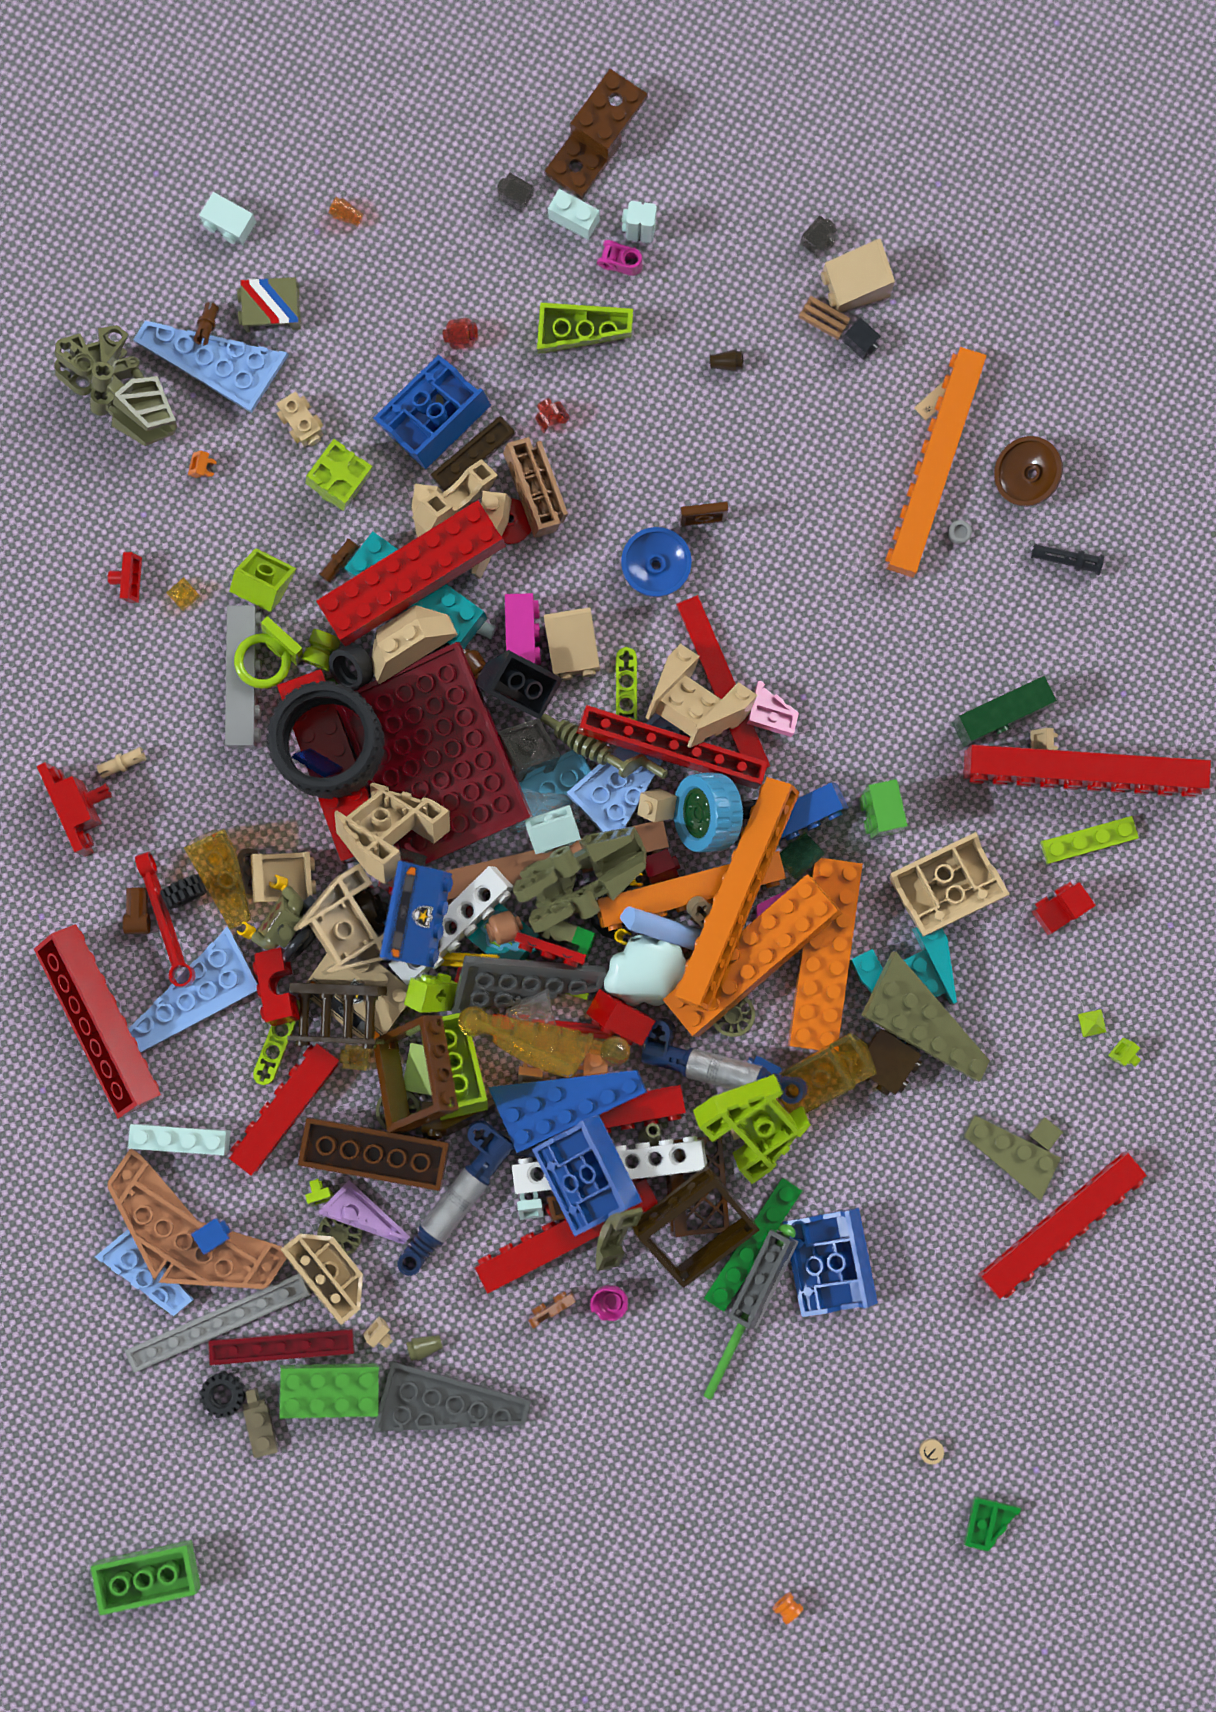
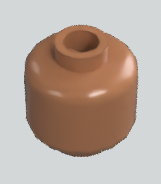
(503, 927)

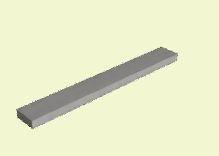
(217, 1322)

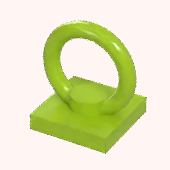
(279, 643)

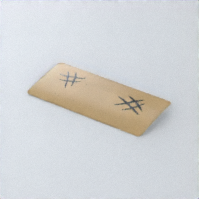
(927, 405)

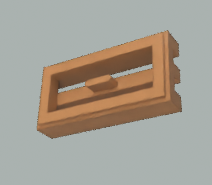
(827, 309)

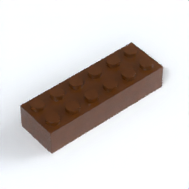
(373, 1153)

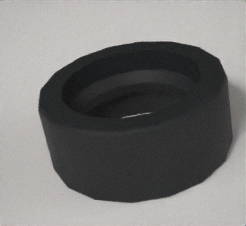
(361, 661)

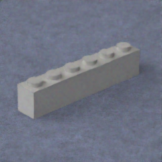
(241, 699)

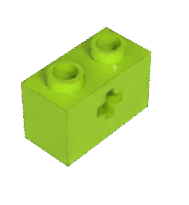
(431, 993)

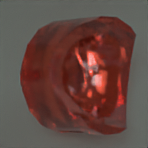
(551, 414)

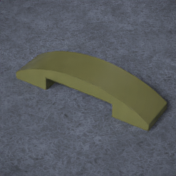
(609, 1248)

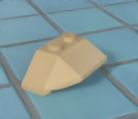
(408, 640)
(327, 1273)

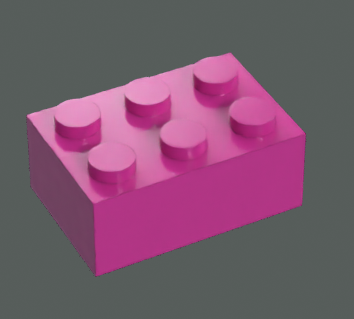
(521, 627)

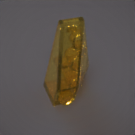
(220, 872)

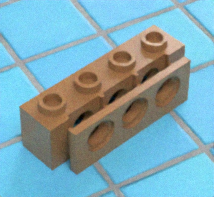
(530, 486)

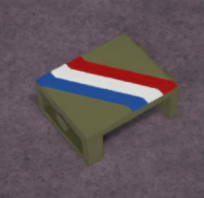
(269, 303)

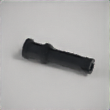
(1079, 564)

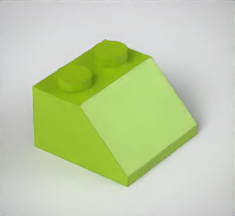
(262, 579)

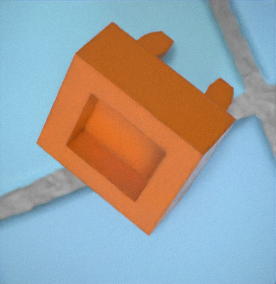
(198, 464)

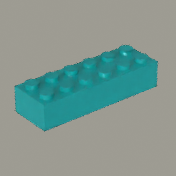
(463, 613)

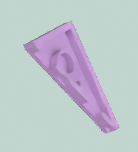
(356, 1209)

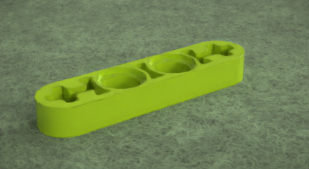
(630, 692)
(282, 1043)

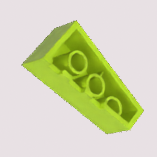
(581, 325)

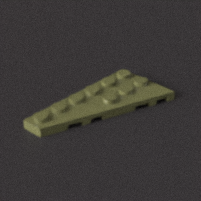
(915, 1015)

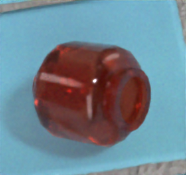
(460, 333)

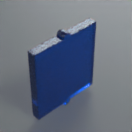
(317, 762)

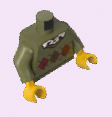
(280, 922)

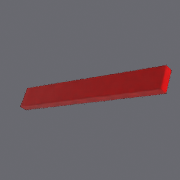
(717, 671)

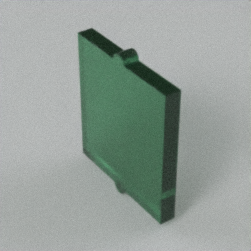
(800, 855)

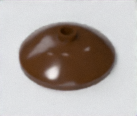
(1017, 463)

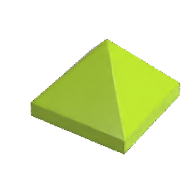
(1092, 1023)

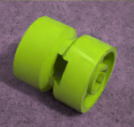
(321, 648)

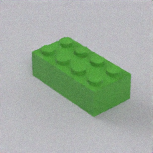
(329, 1390)
(145, 1577)

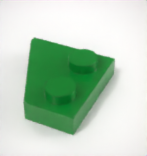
(988, 1522)

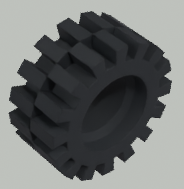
(183, 891)
(212, 1405)

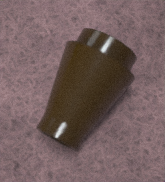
(729, 360)

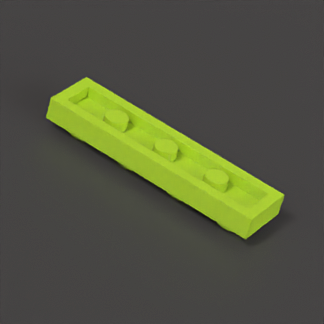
(1089, 840)

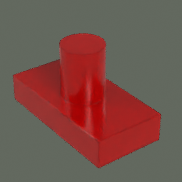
(128, 578)

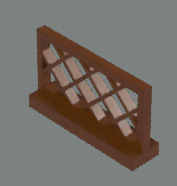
(678, 1226)

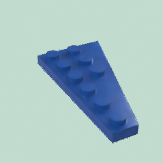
(550, 1107)

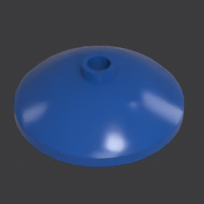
(659, 546)

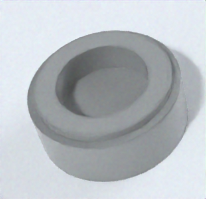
(959, 532)

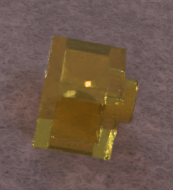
(356, 1057)

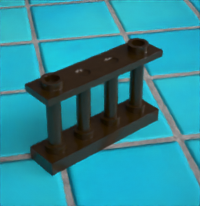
(327, 994)

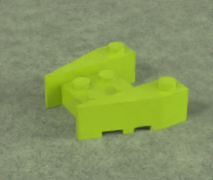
(757, 1120)

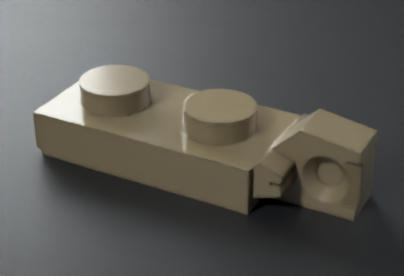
(259, 1425)

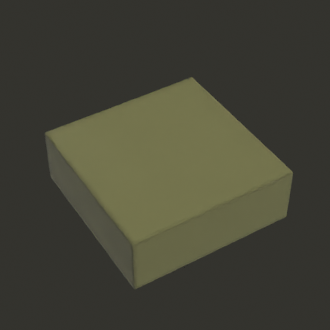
(1045, 1133)

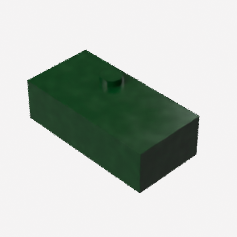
(1004, 711)

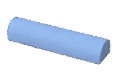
(660, 927)

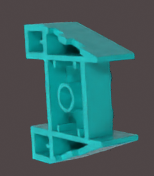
(930, 965)

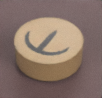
(931, 1451)

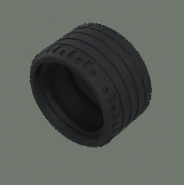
(299, 702)

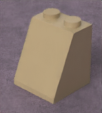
(858, 277)
(572, 643)

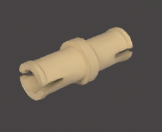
(121, 762)

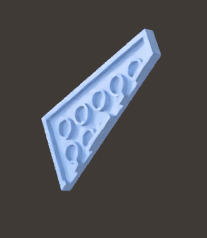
(223, 364)
(610, 798)
(219, 982)

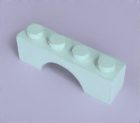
(179, 1139)

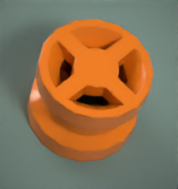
(788, 1608)

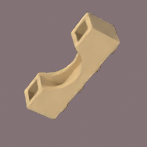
(462, 493)

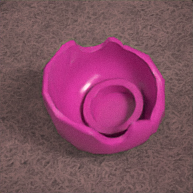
(609, 1303)

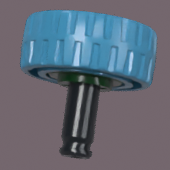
(709, 812)

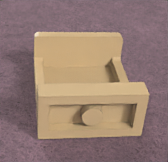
(293, 866)

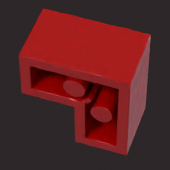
(1067, 904)
(617, 1017)

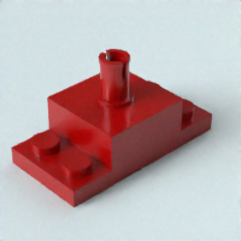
(74, 806)

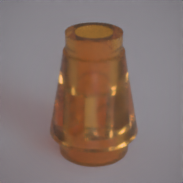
(344, 211)

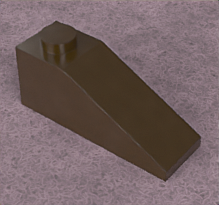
(446, 1127)

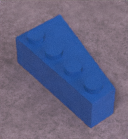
(814, 808)

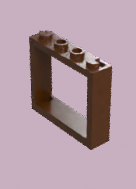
(392, 1079)

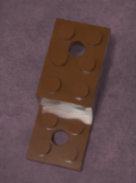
(596, 133)

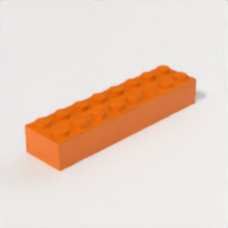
(762, 950)
(826, 960)

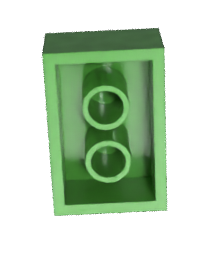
(883, 809)

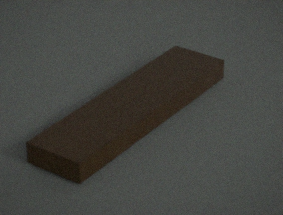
(478, 448)

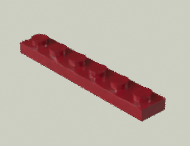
(281, 1346)

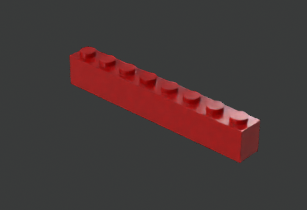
(670, 747)
(1062, 1225)
(544, 1246)

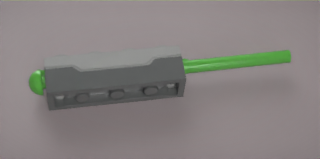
(756, 1293)

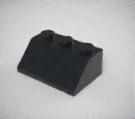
(519, 683)

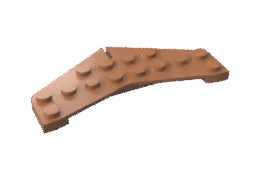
(164, 1230)

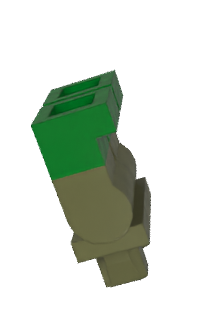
(570, 934)

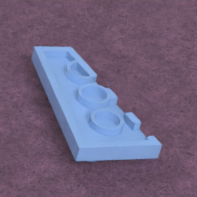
(127, 1261)

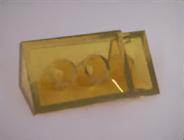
(830, 1072)

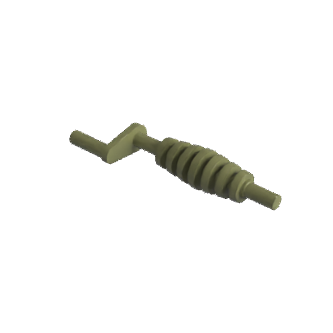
(598, 750)

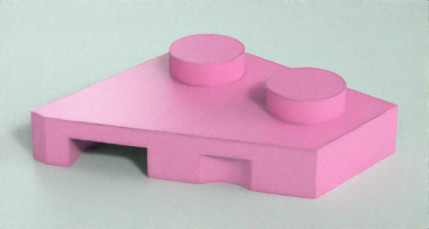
(772, 713)

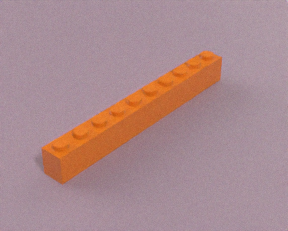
(936, 462)
(737, 893)

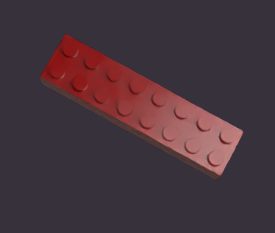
(411, 573)
(325, 733)
(97, 1021)

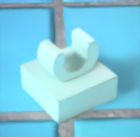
(530, 1208)

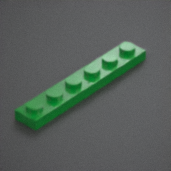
(744, 1256)

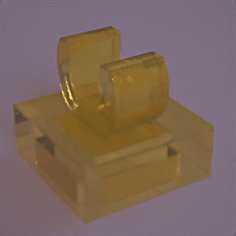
(183, 594)

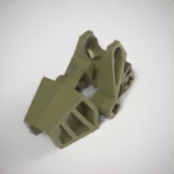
(136, 407)
(616, 859)

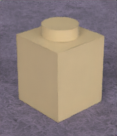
(657, 805)

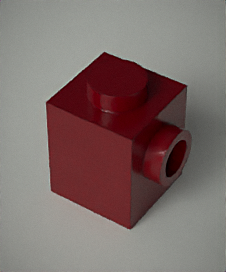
(662, 866)

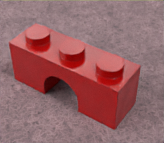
(270, 969)

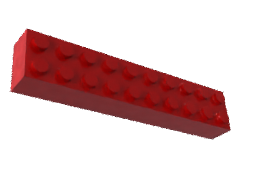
(1087, 770)

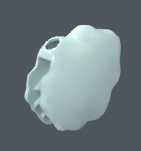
(645, 971)

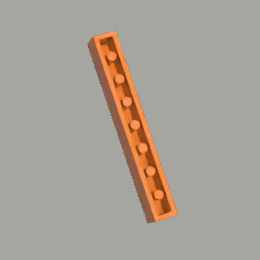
(676, 893)

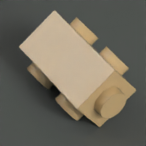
(304, 425)

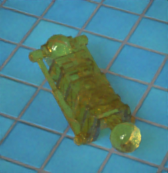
(541, 1044)

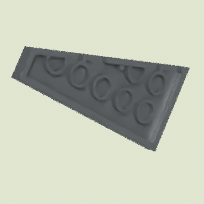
(511, 981)
(435, 1401)

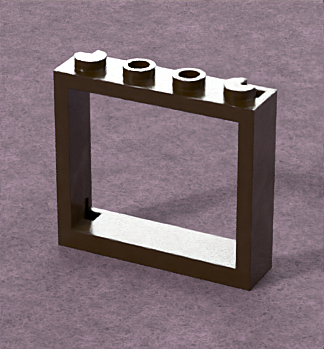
(677, 1203)

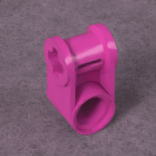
(615, 258)

